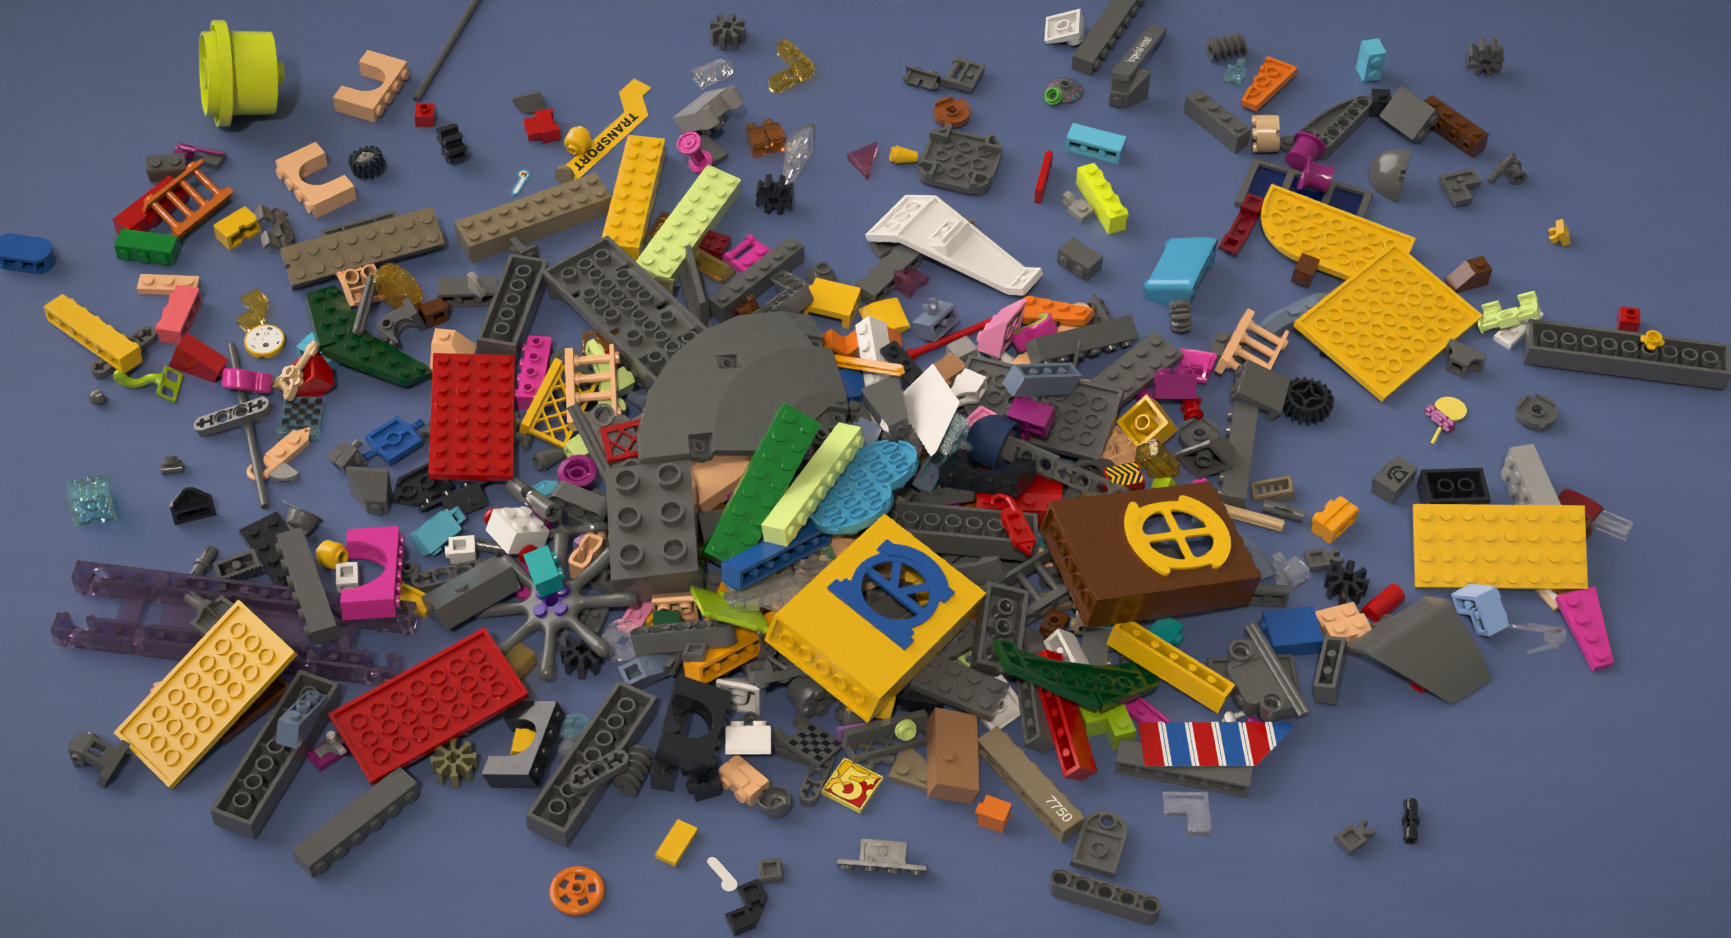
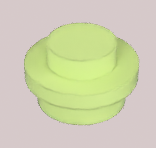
(905, 730)

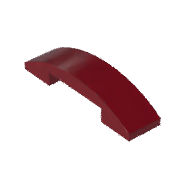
(1243, 225)

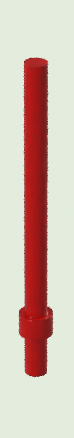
(914, 353)

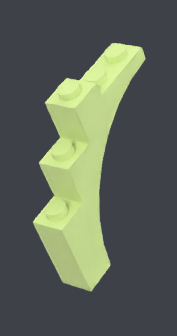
(625, 385)

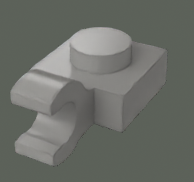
(1077, 209)

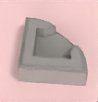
(474, 285)
(284, 473)

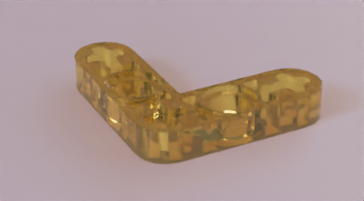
(780, 81)

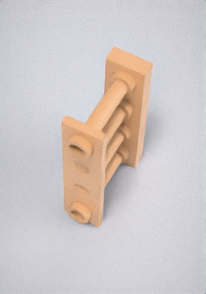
(1241, 336)
(574, 379)

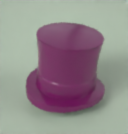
(1304, 145)
(1316, 176)
(578, 471)

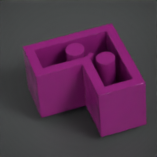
(1175, 383)
(1033, 417)

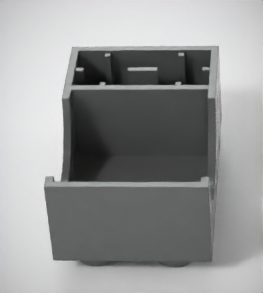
(653, 528)

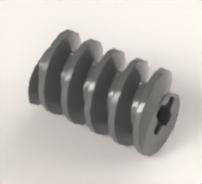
(1226, 45)
(630, 779)

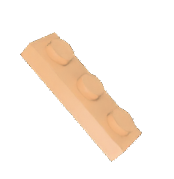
(164, 283)

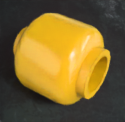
(577, 140)
(331, 553)

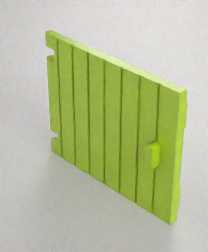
(714, 606)

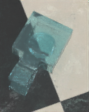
(1236, 74)

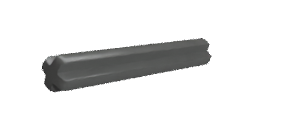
(364, 306)

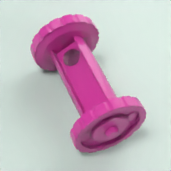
(690, 145)

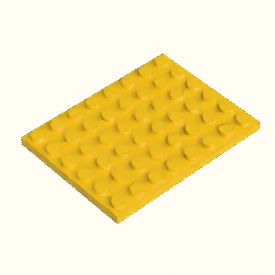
(1387, 321)

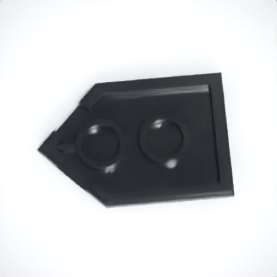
(415, 487)

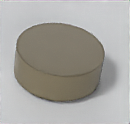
(564, 174)

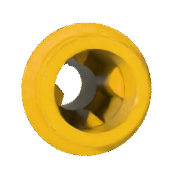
(902, 155)

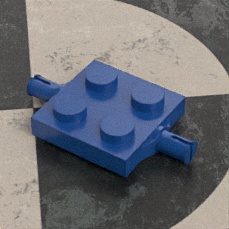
(393, 440)

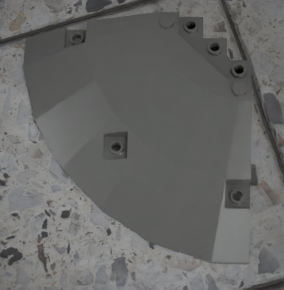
(729, 408)

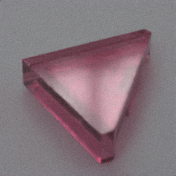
(863, 159)

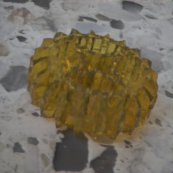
(396, 285)

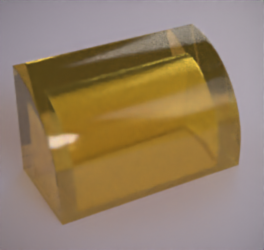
(713, 267)

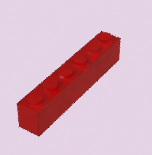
(1067, 731)

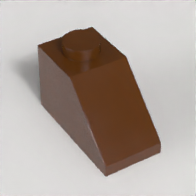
(1469, 275)

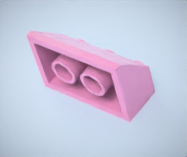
(997, 333)

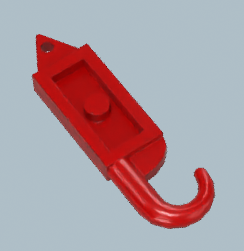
(1015, 524)

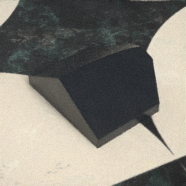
(192, 505)

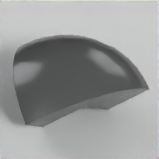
(1388, 172)

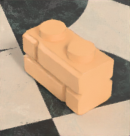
(742, 780)

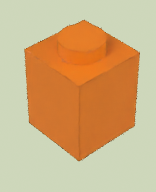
(993, 813)

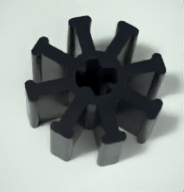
(451, 143)
(774, 194)
(1346, 583)
(579, 656)

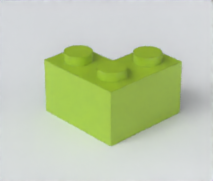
(1113, 722)

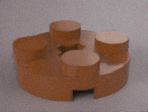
(960, 112)

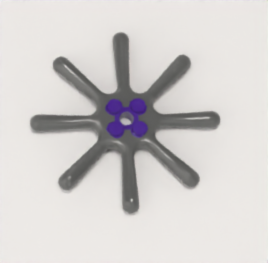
(568, 604)

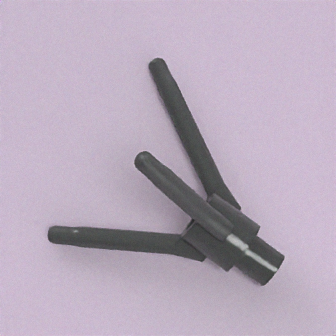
(767, 652)

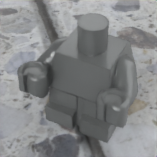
(347, 455)

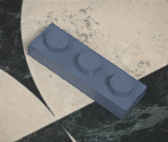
(929, 473)

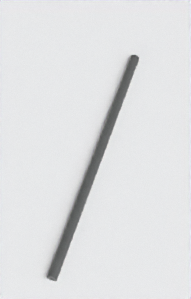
(446, 49)
(250, 437)

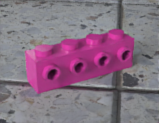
(534, 369)

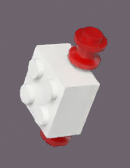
(516, 530)

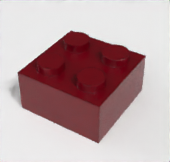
(716, 244)

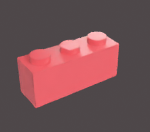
(179, 314)

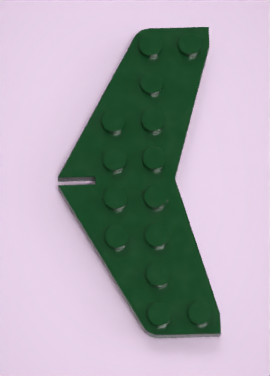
(332, 327)
(1084, 684)

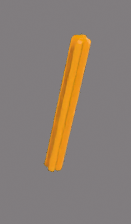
(869, 365)

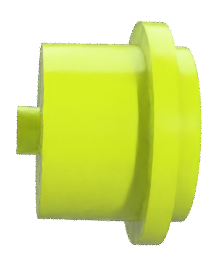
(238, 73)

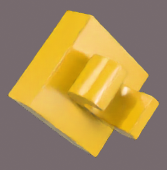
(1560, 233)

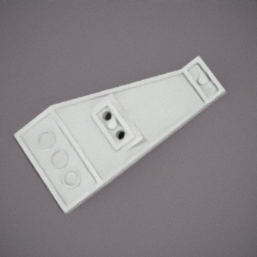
(944, 235)

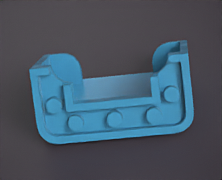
(1180, 269)

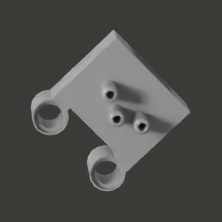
(707, 110)

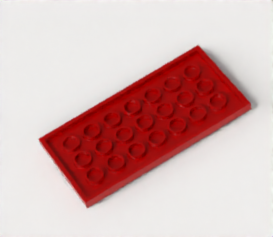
(472, 417)
(428, 705)

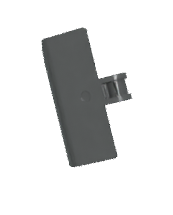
(1427, 647)

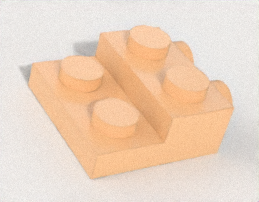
(1343, 622)

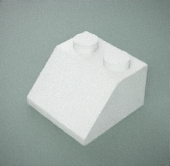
(748, 738)

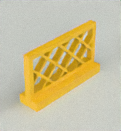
(541, 401)

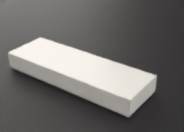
(1511, 335)

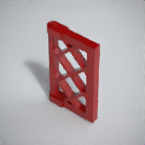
(620, 428)

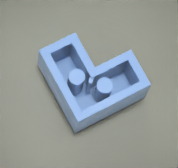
(1483, 606)

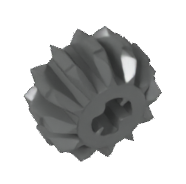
(1180, 316)

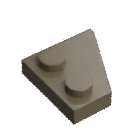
(910, 770)

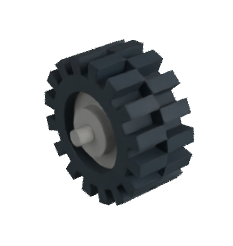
(366, 162)

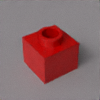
(425, 115)
(1628, 319)

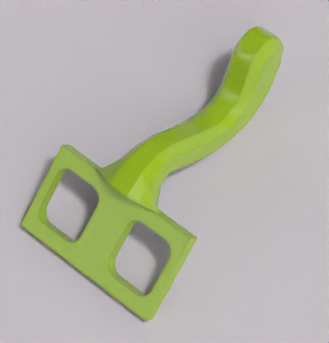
(157, 378)

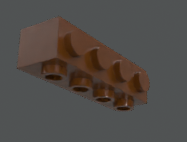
(1458, 129)

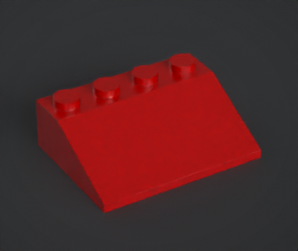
(1032, 500)

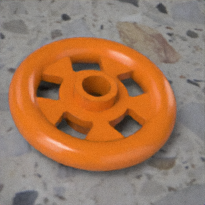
(573, 907)

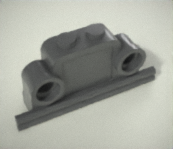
(588, 428)
(1261, 679)

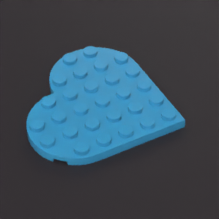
(865, 487)

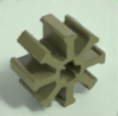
(454, 763)

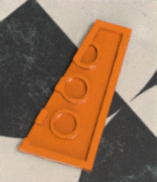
(1061, 312)

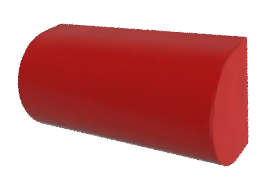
(1384, 602)

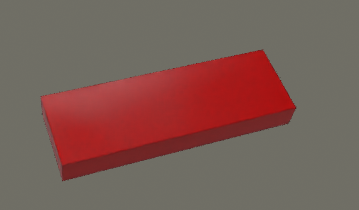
(1043, 177)

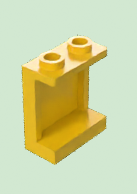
(834, 300)

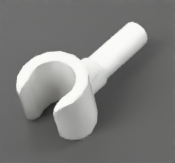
(1230, 717)

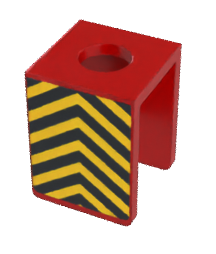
(1126, 475)

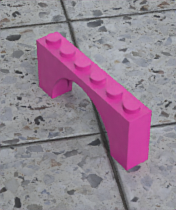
(382, 595)

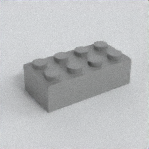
(1527, 477)

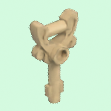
(294, 373)

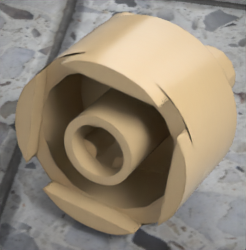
(1265, 133)

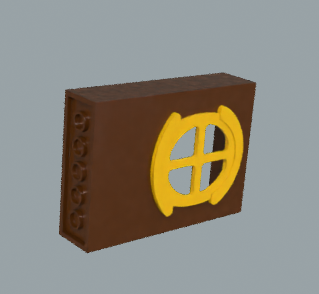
(1123, 579)

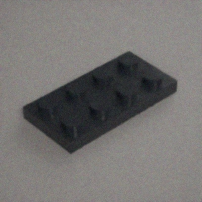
(262, 537)

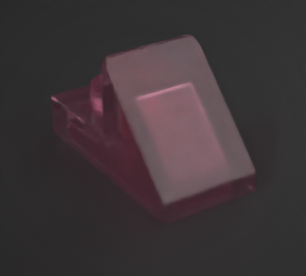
(907, 280)

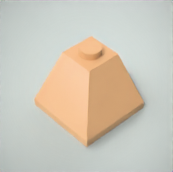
(450, 342)

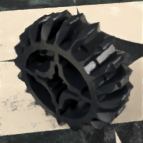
(1318, 403)

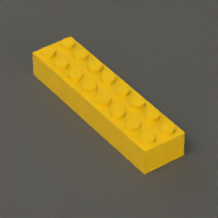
(635, 193)

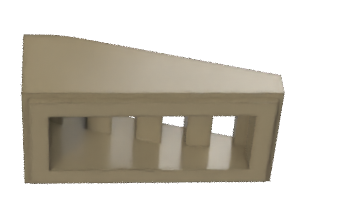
(1281, 495)

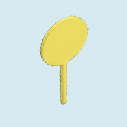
(1452, 408)

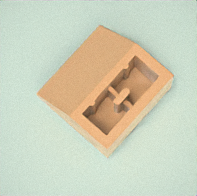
(677, 601)

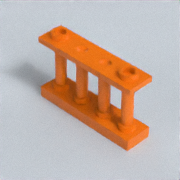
(192, 218)

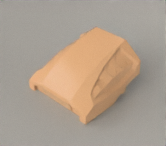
(354, 281)
(1119, 447)

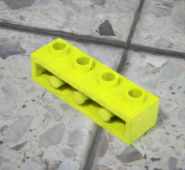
(1102, 198)

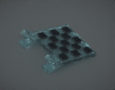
(301, 414)

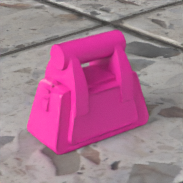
(1200, 362)

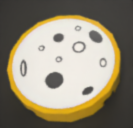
(264, 341)

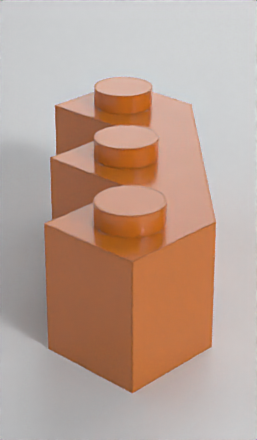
(847, 345)

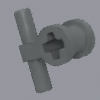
(1510, 168)

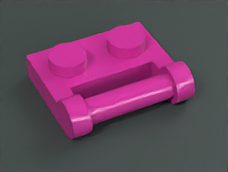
(748, 259)

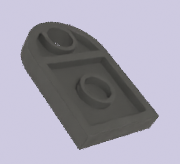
(1100, 845)

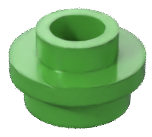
(1049, 93)

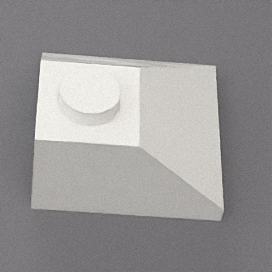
(744, 694)

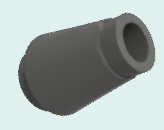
(546, 458)

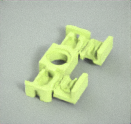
(1494, 316)

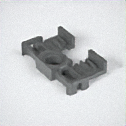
(282, 232)

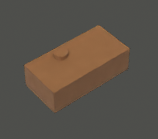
(952, 756)

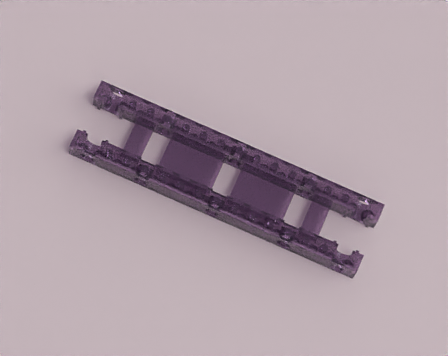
(175, 638)

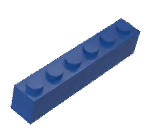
(769, 558)

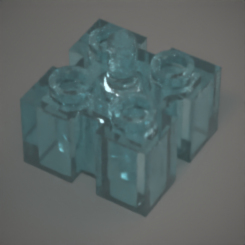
(955, 436)
(91, 499)

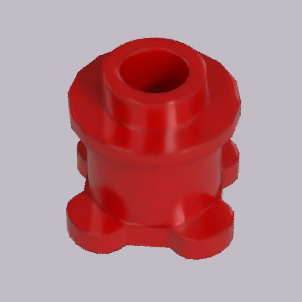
(1192, 409)

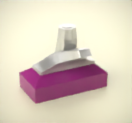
(328, 752)

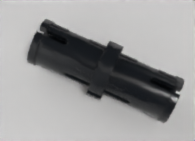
(1410, 821)

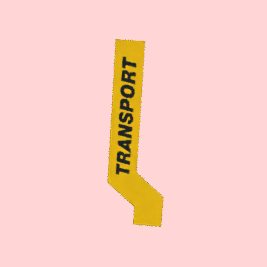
(634, 114)

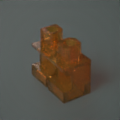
(765, 138)

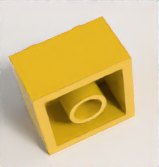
(1147, 421)

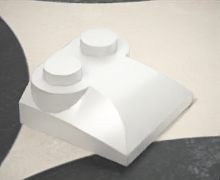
(1065, 28)
(1007, 710)

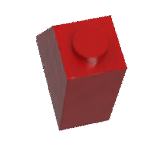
(198, 359)

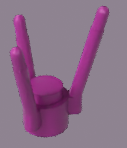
(190, 150)

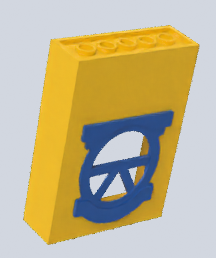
(853, 648)

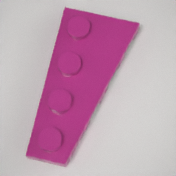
(1586, 623)

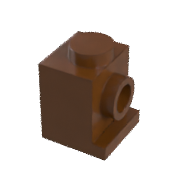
(434, 312)

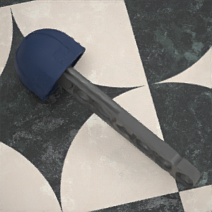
(998, 442)

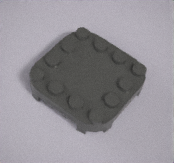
(960, 160)
(765, 671)

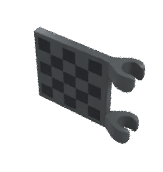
(809, 742)

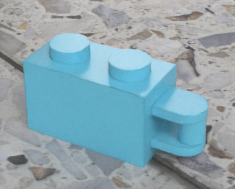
(436, 531)

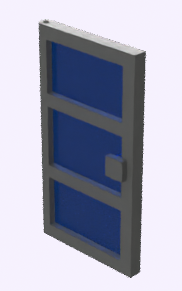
(1340, 195)

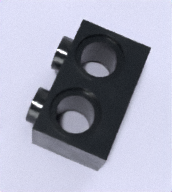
(701, 792)

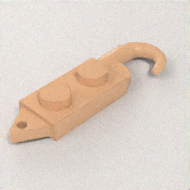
(283, 451)

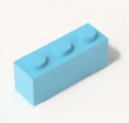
(1095, 143)

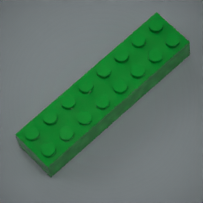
(761, 484)

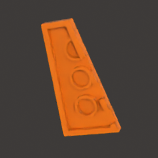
(1268, 82)

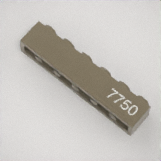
(1030, 784)

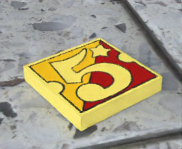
(852, 785)

